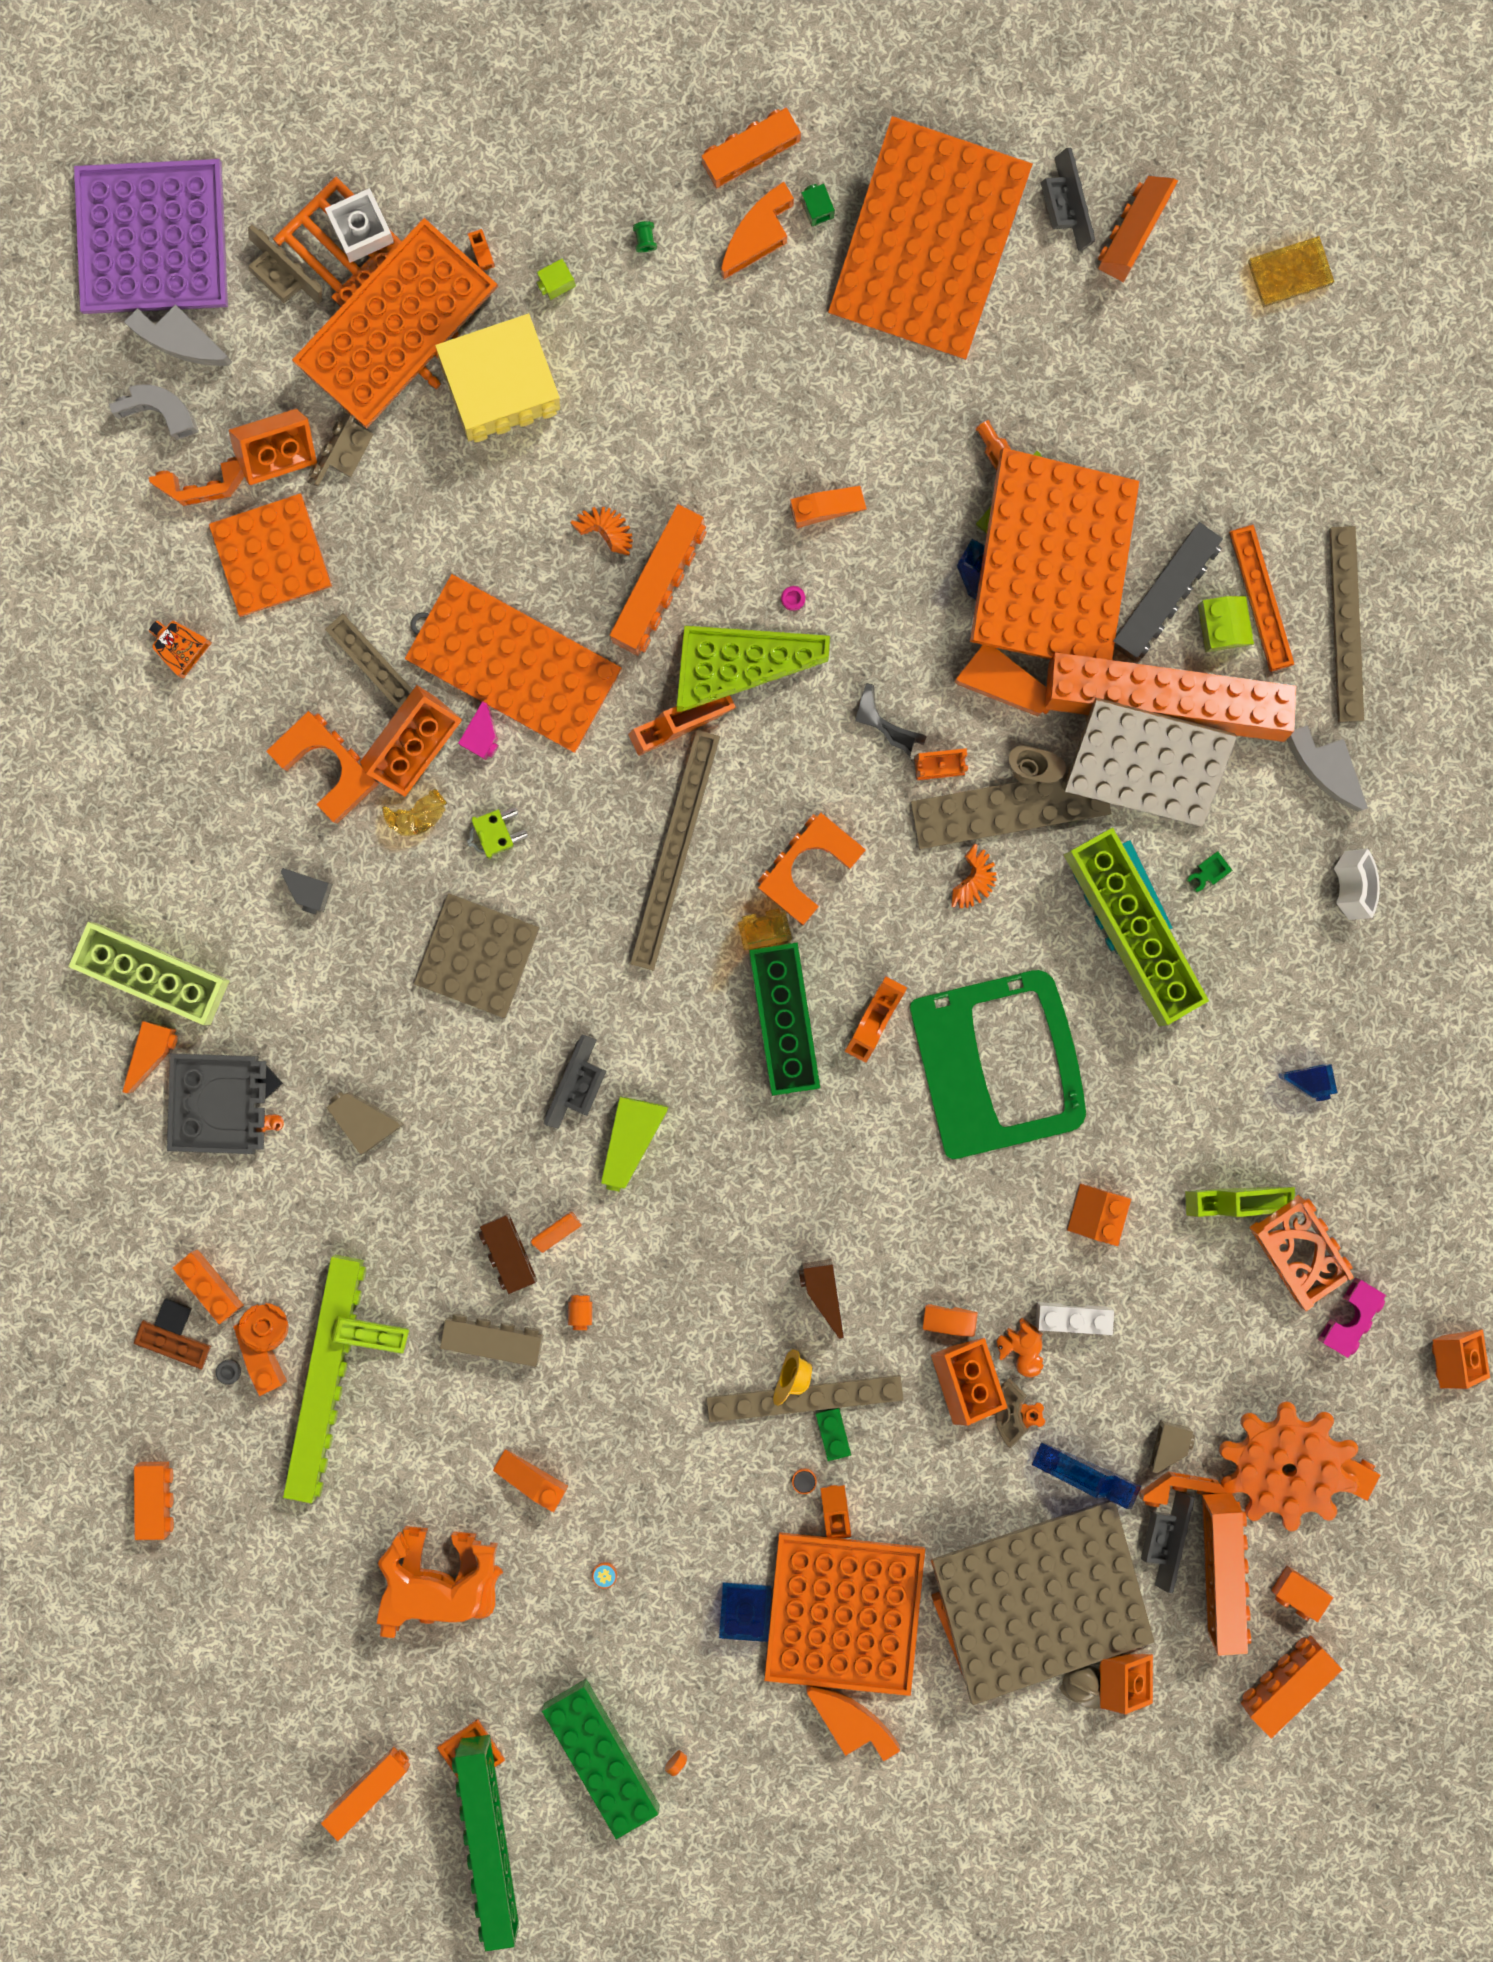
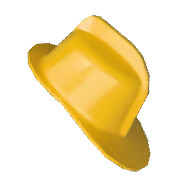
(793, 1378)

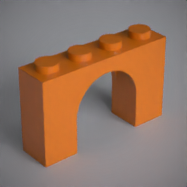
(310, 734)
(822, 835)

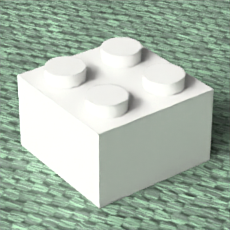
(359, 225)

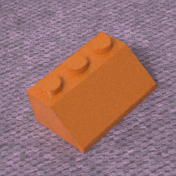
(273, 446)
(969, 1381)

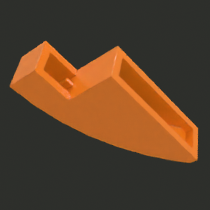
(758, 231)
(674, 724)
(852, 1722)

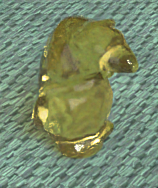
(419, 818)

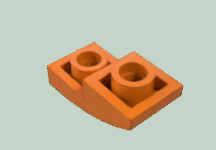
(950, 1321)

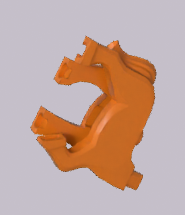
(432, 1593)

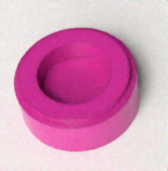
(793, 598)

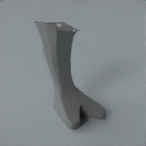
(897, 736)

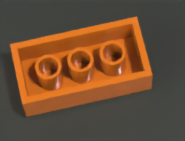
(1290, 1685)

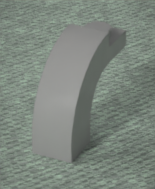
(151, 397)

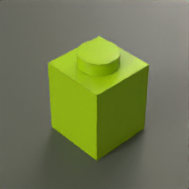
(555, 279)

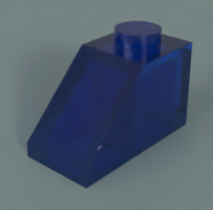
(1312, 1081)

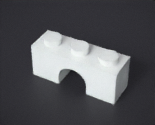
(1074, 1319)

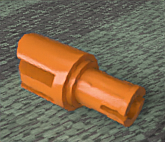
(992, 441)

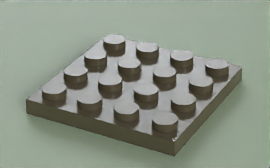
(477, 955)

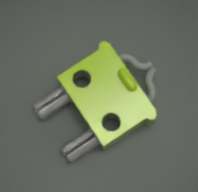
(492, 833)

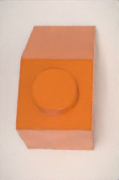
(835, 1511)

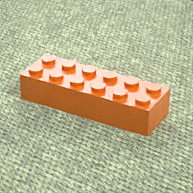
(658, 580)
(1226, 1574)

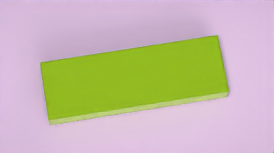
(370, 1334)

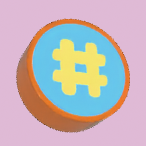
(604, 1575)

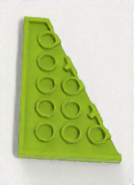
(734, 660)

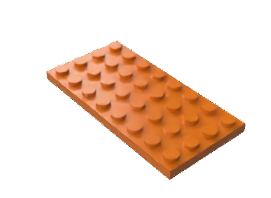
(394, 323)
(513, 663)

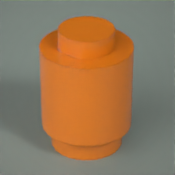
(579, 1312)

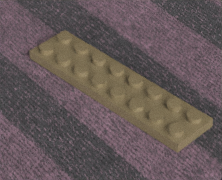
(999, 812)

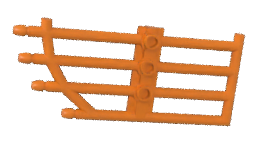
(360, 274)

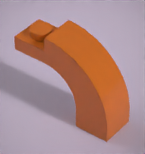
(875, 1019)

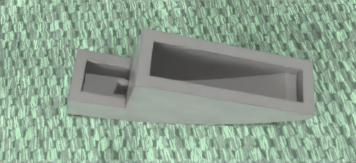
(178, 337)
(1328, 768)

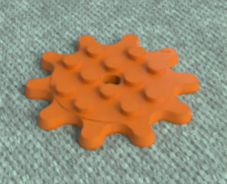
(1284, 1442)

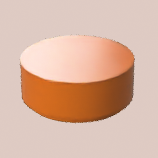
(676, 1763)

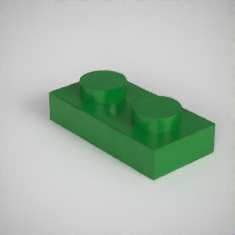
(833, 1434)

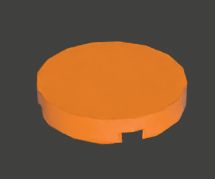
(263, 1327)

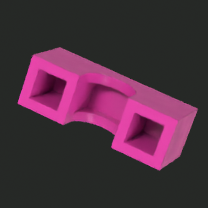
(1366, 1303)

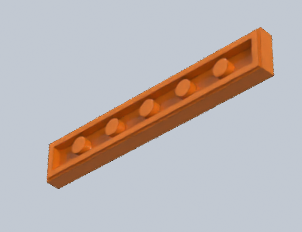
(1261, 598)

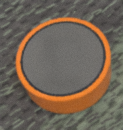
(804, 1481)

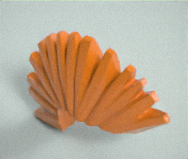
(608, 527)
(975, 881)

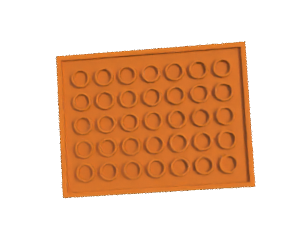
(929, 237)
(1054, 558)

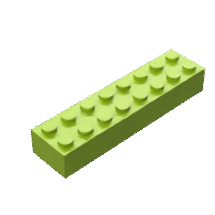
(1136, 927)

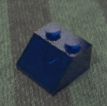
(745, 1612)

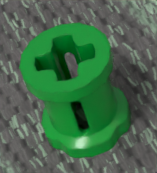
(644, 236)

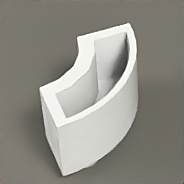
(1358, 884)

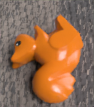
(1027, 1344)

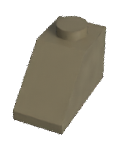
(1170, 1445)

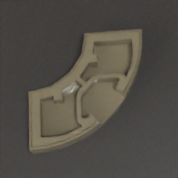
(1010, 1420)

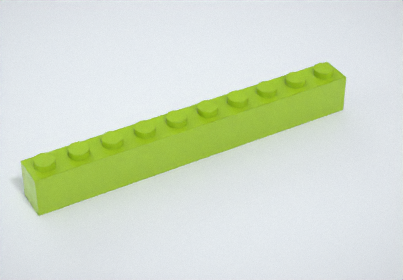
(323, 1382)

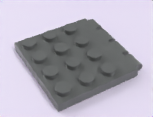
(215, 1103)

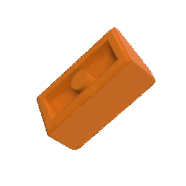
(556, 1232)

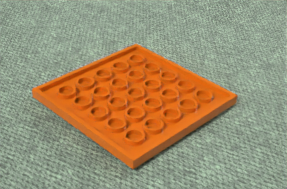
(844, 1614)

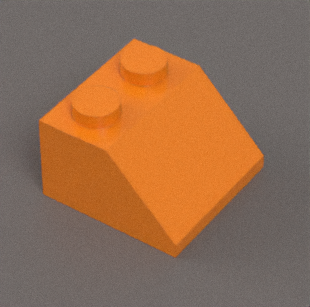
(1099, 1214)
(1461, 1359)
(1126, 1682)

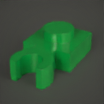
(1212, 870)

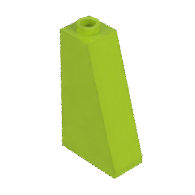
(631, 1135)

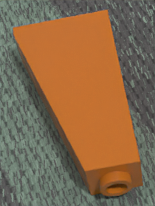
(1003, 680)
(365, 1793)

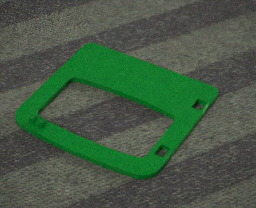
(956, 1074)

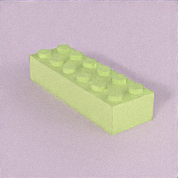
(149, 973)

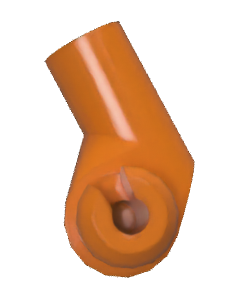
(272, 1122)

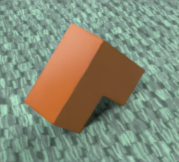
(481, 250)

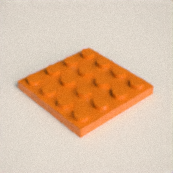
(270, 555)

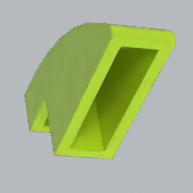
(1237, 1201)

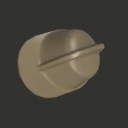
(1035, 765)
(1083, 1686)

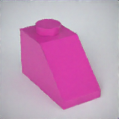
(481, 734)

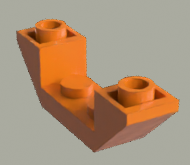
(192, 494)
(1158, 1491)

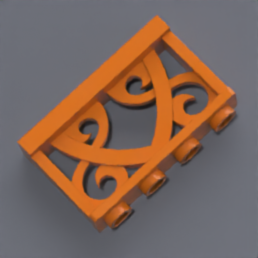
(1271, 1242)

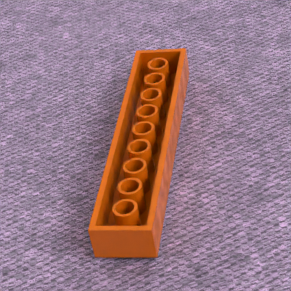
(1206, 699)

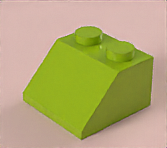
(1225, 623)

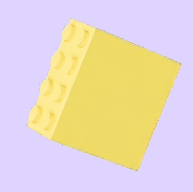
(498, 378)

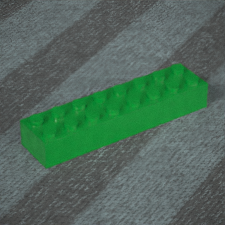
(486, 1842)

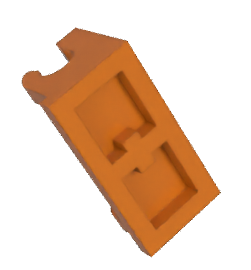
(940, 764)

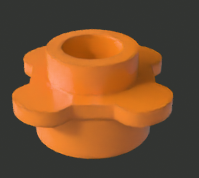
(1037, 1419)

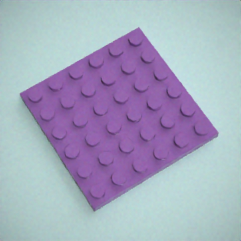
(150, 236)

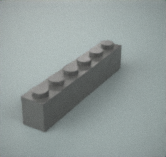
(1166, 592)

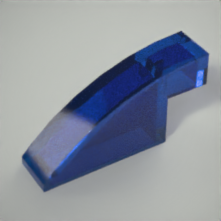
(1086, 1476)

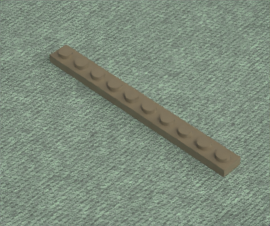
(675, 850)

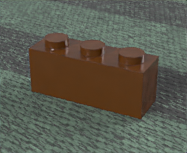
(507, 1254)

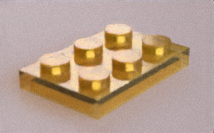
(1291, 271)

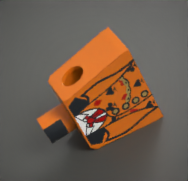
(178, 646)

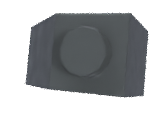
(307, 891)

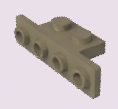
(278, 271)
(343, 450)

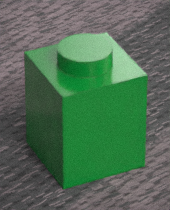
(817, 204)

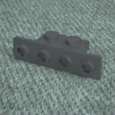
(1067, 201)
(578, 1084)
(1166, 1540)

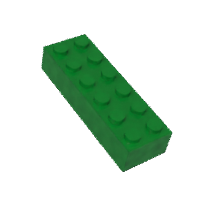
(784, 1019)
(601, 1759)

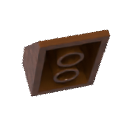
(821, 1287)

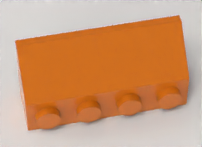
(1136, 227)
(410, 741)

